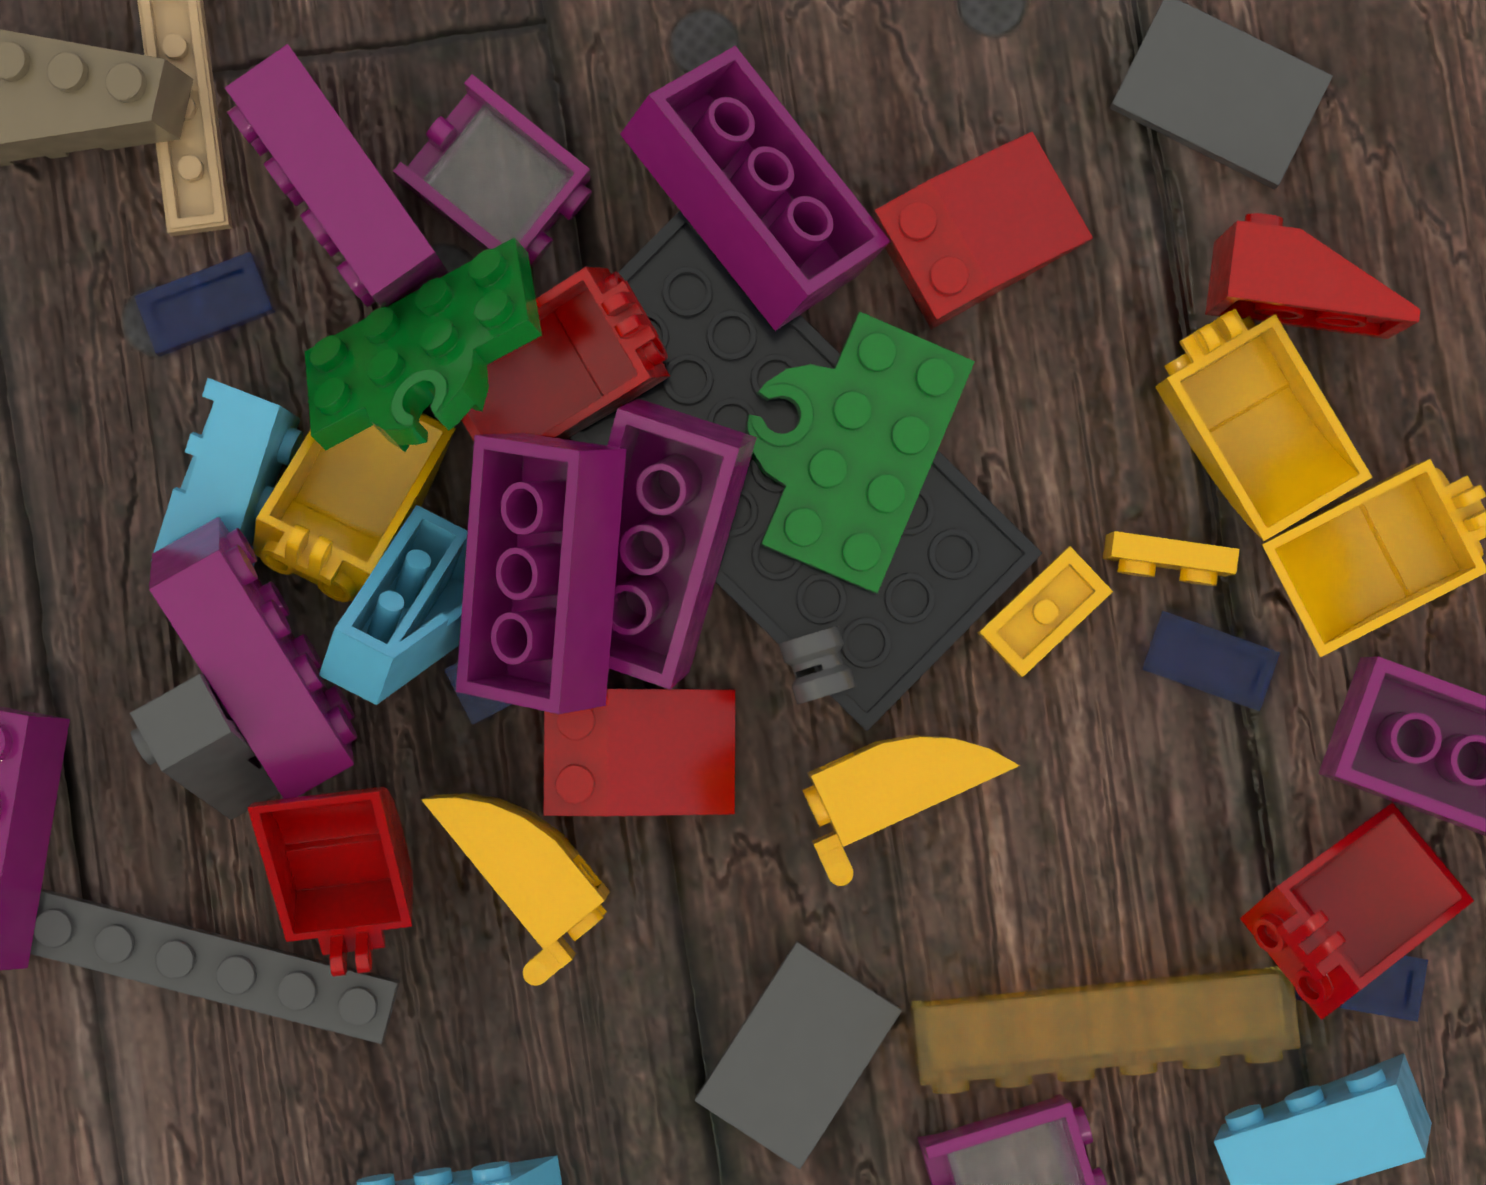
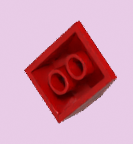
(980, 228)
(1289, 273)
(643, 755)

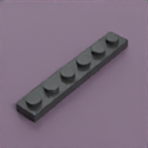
(212, 966)

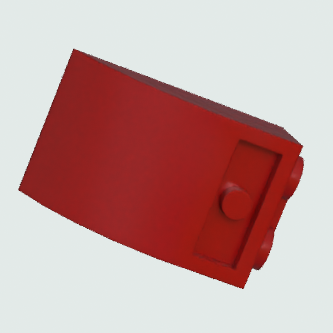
(586, 364)
(337, 870)
(1356, 910)

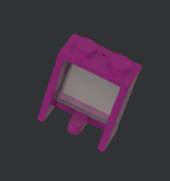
(496, 174)
(1015, 1148)

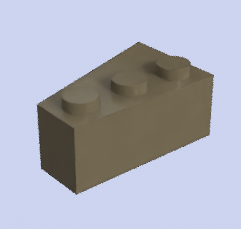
(84, 98)

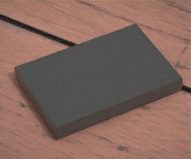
(1221, 92)
(798, 1054)

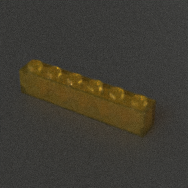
(1103, 1027)

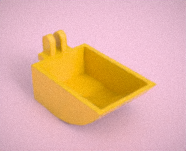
(1260, 422)
(345, 506)
(1381, 553)
(890, 784)
(530, 870)

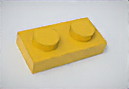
(1196, 561)
(1045, 612)

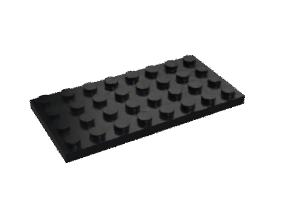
(955, 546)

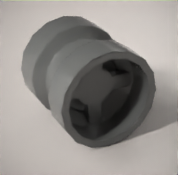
(812, 650)

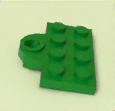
(423, 352)
(856, 448)

